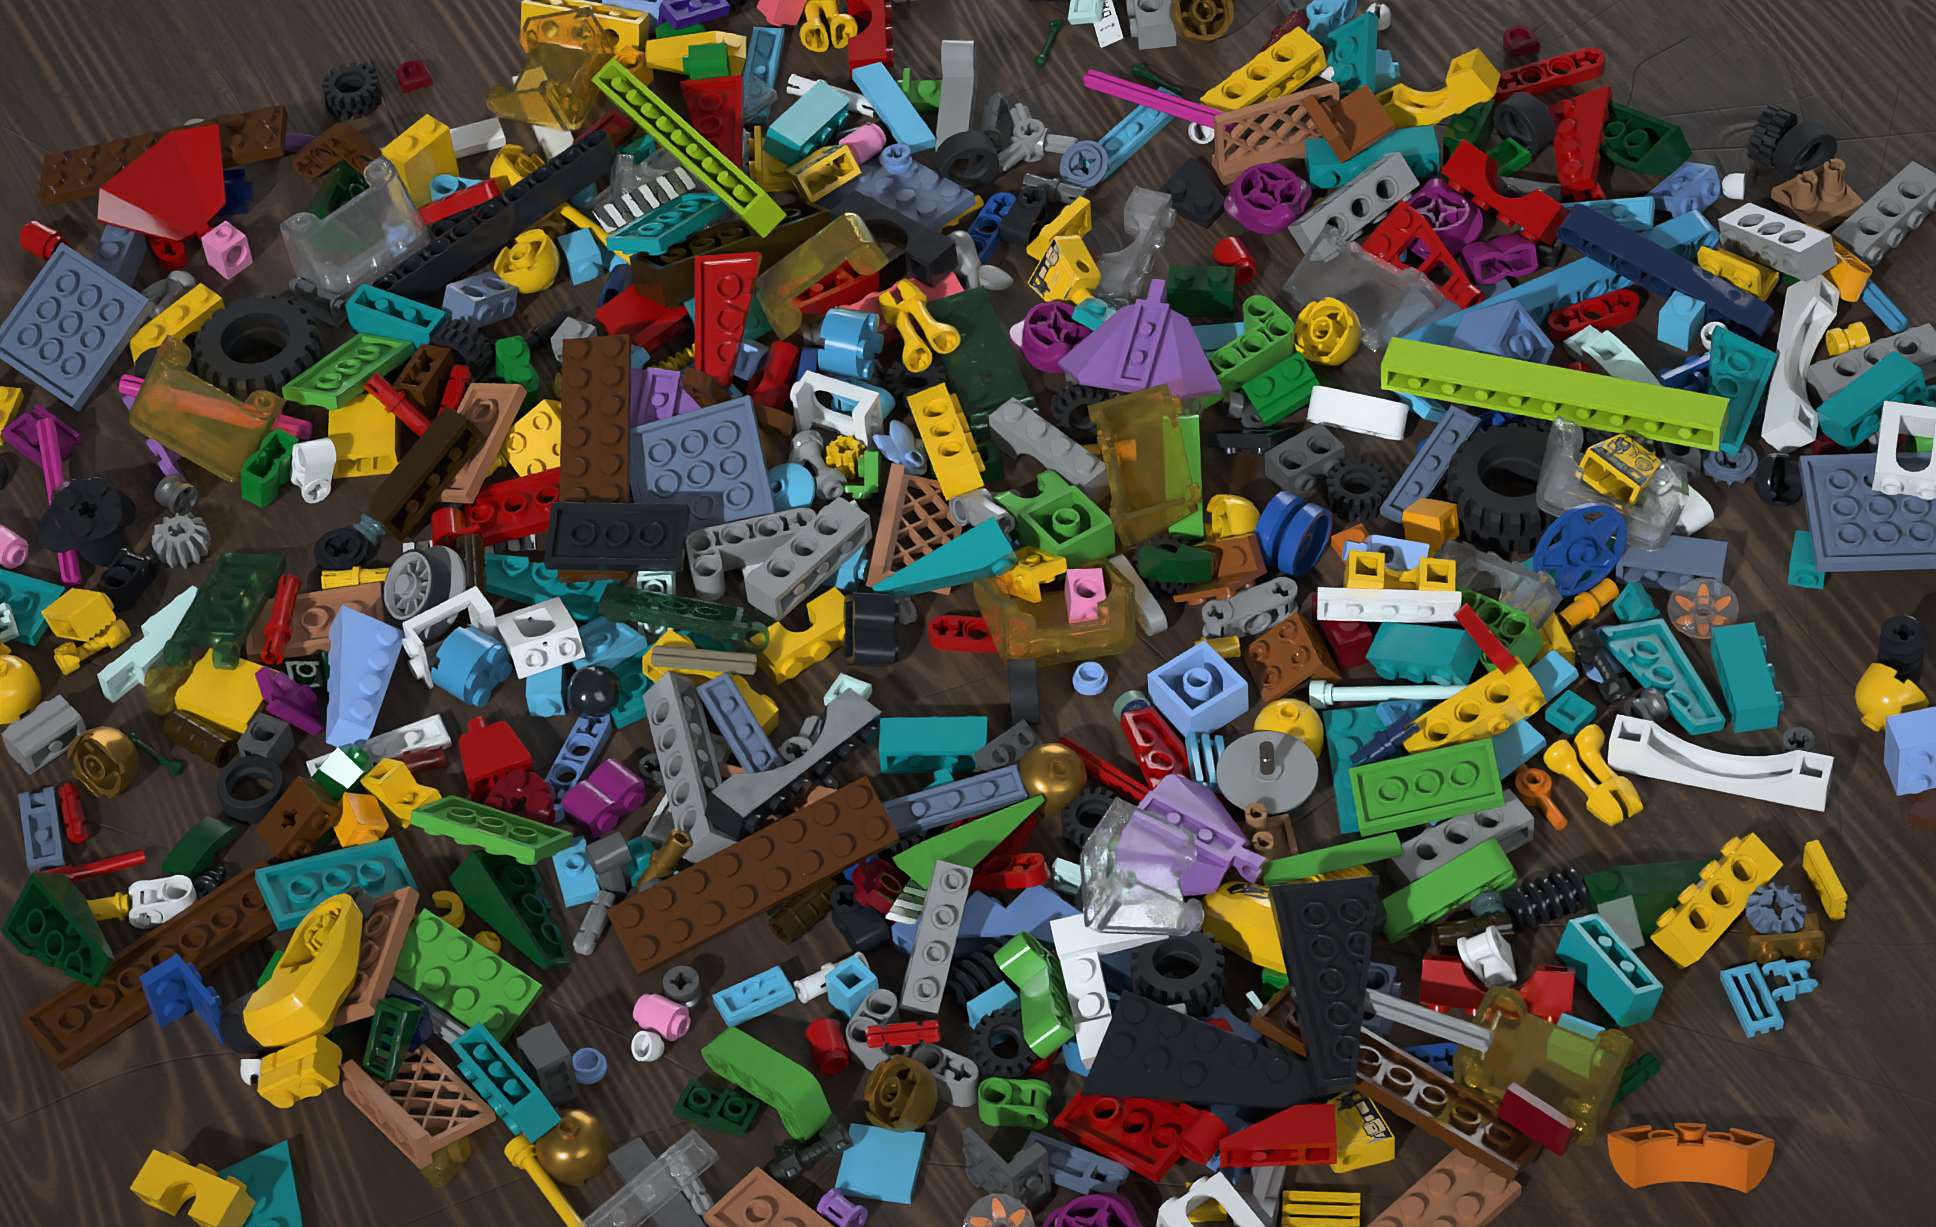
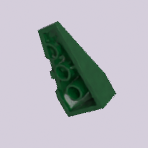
(1643, 142)
(1638, 895)
(511, 903)

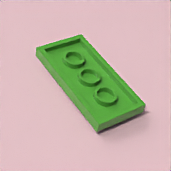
(346, 370)
(1426, 787)
(492, 829)
(464, 977)

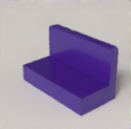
(691, 12)

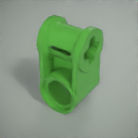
(1015, 1102)

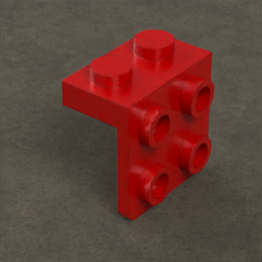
(642, 319)

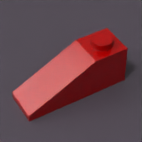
(837, 289)
(1286, 1139)

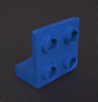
(177, 988)

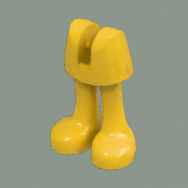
(814, 33)
(941, 336)
(1613, 795)

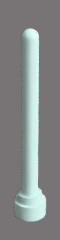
(1325, 694)

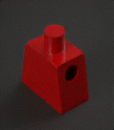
(491, 754)

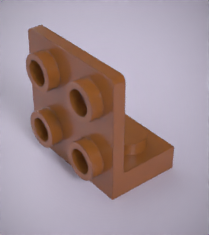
(1351, 122)
(1235, 568)
(1288, 657)

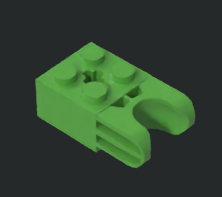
(1060, 521)

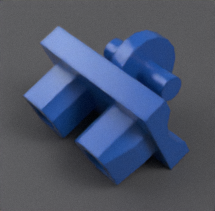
(1689, 377)

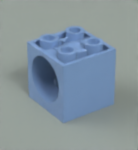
(1503, 332)

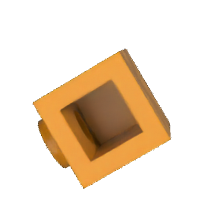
(1431, 522)
(360, 820)

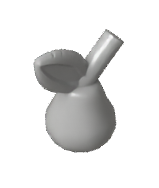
(970, 267)

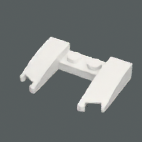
(1084, 979)

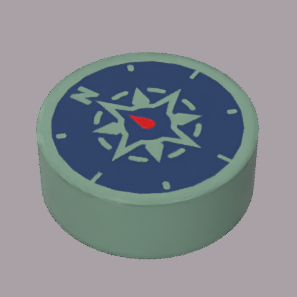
(1128, 702)

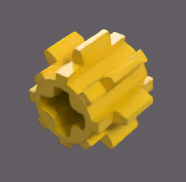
(844, 455)

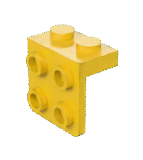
(1738, 271)
(535, 439)

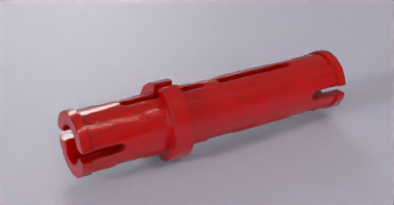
(398, 404)
(278, 629)

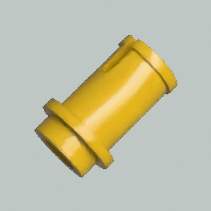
(1225, 647)
(111, 907)

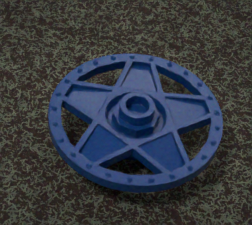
(1581, 547)

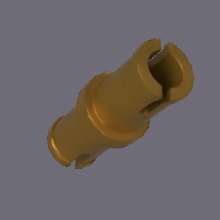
(664, 861)

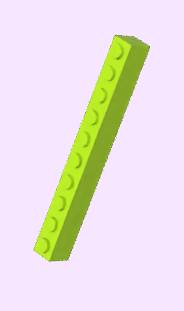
(689, 148)
(1551, 391)

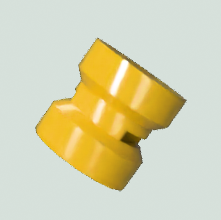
(1843, 340)

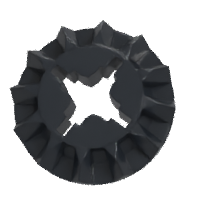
(338, 541)

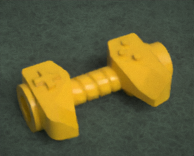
(68, 655)

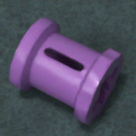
(840, 1210)

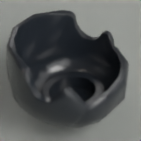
(1778, 480)
(593, 691)

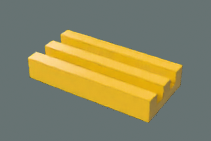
(1824, 880)
(1321, 1206)

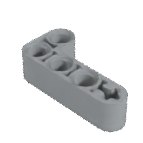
(957, 89)
(738, 546)
(954, 1074)

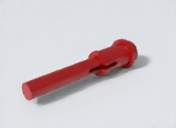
(99, 867)

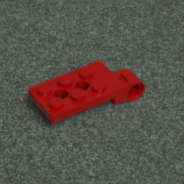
(492, 515)
(1154, 1149)

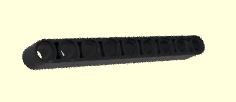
(501, 218)

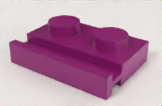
(24, 437)
(289, 700)

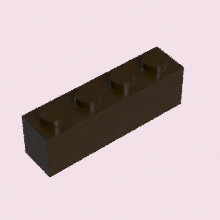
(424, 473)

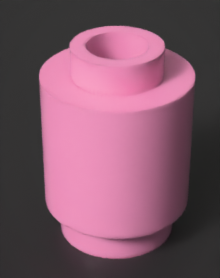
(865, 142)
(12, 548)
(662, 1016)

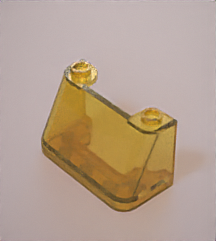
(556, 79)
(840, 241)
(200, 418)
(1145, 462)
(1042, 628)
(1546, 1060)

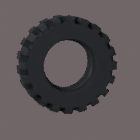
(253, 328)
(1491, 458)

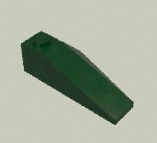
(337, 189)
(59, 928)

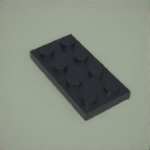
(617, 536)

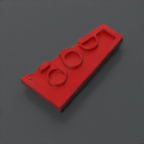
(721, 310)
(1157, 748)

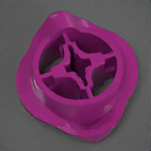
(1267, 198)
(1449, 214)
(1048, 335)
(1099, 1207)

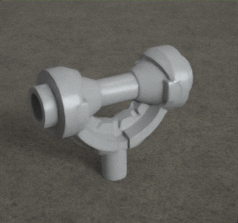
(168, 292)
(807, 447)

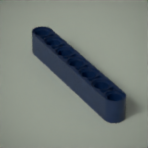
(1663, 271)

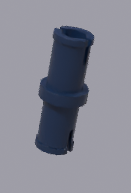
(1385, 742)

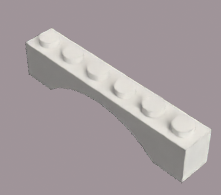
(1806, 316)
(1786, 778)

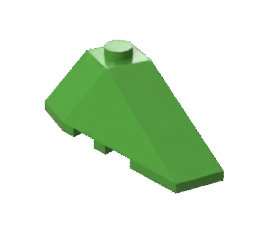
(964, 844)

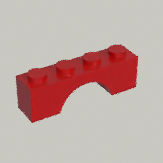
(873, 42)
(1477, 173)
(1449, 984)

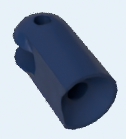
(618, 281)

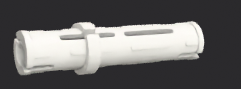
(858, 101)

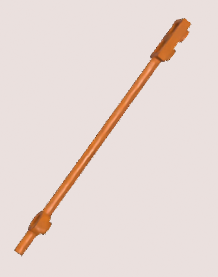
(1527, 793)

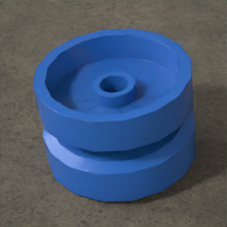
(1293, 534)

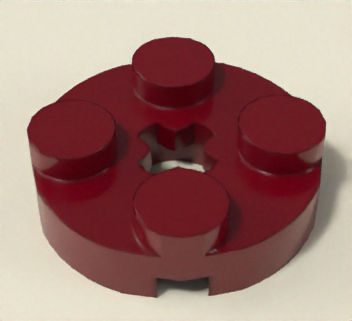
(520, 786)
(878, 884)

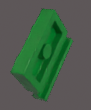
(1281, 389)

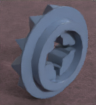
(1073, 161)
(1745, 460)
(1765, 919)

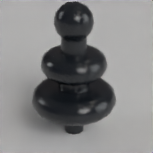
(209, 881)

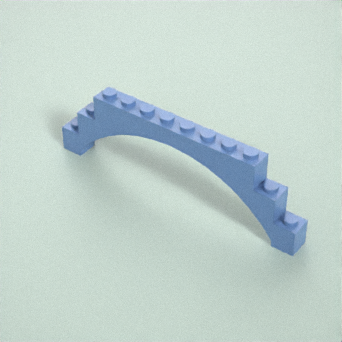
(1032, 911)

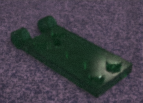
(980, 351)
(225, 608)
(684, 613)

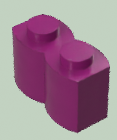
(1493, 261)
(604, 798)

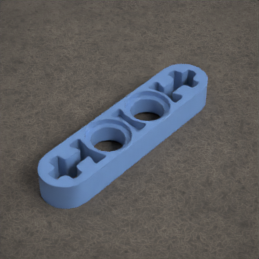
(578, 765)

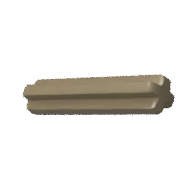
(704, 660)

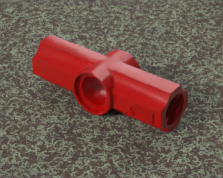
(770, 383)

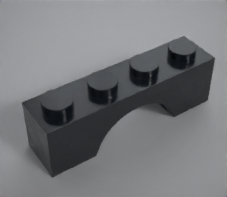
(927, 252)

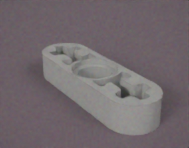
(1147, 609)

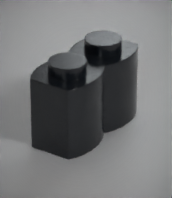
(869, 629)

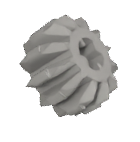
(181, 540)

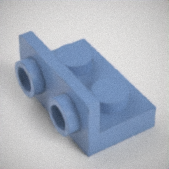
(1687, 189)

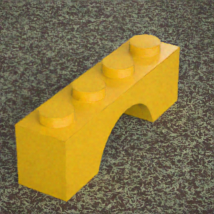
(1468, 82)
(761, 706)

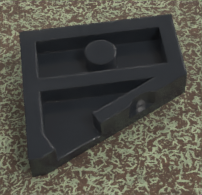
(1194, 195)
(1257, 439)

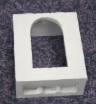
(808, 411)
(1889, 476)
(526, 636)
(423, 658)
(1174, 1210)

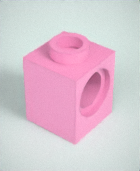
(227, 250)
(1082, 593)

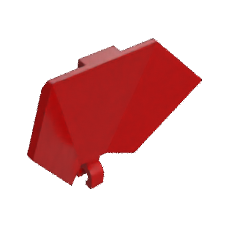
(169, 188)

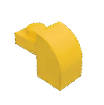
(397, 790)

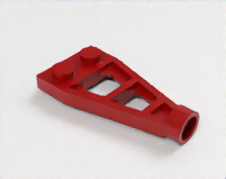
(1397, 234)

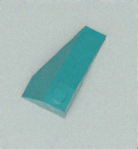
(972, 555)

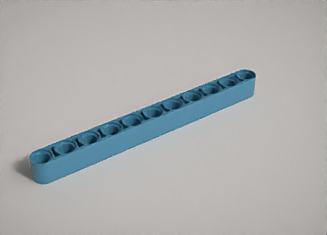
(1580, 279)

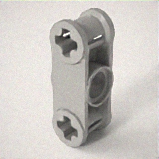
(1251, 609)

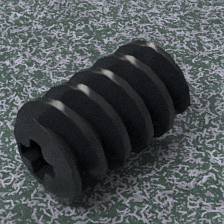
(1903, 647)
(1544, 897)
(975, 974)

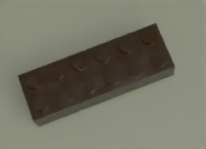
(671, 276)

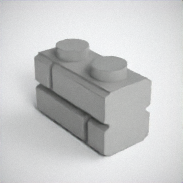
(43, 734)

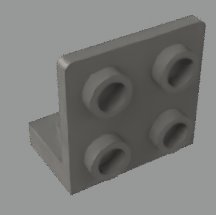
(1023, 1178)

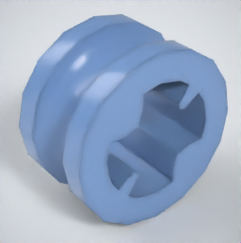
(897, 158)

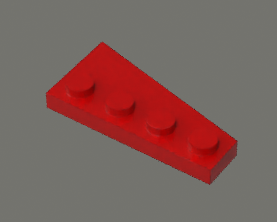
(717, 112)
(1578, 138)

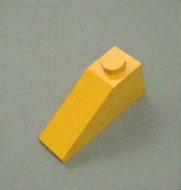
(668, 52)

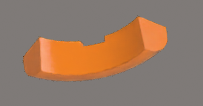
(1690, 1155)

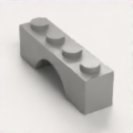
(1022, 431)

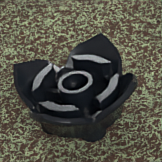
(95, 538)

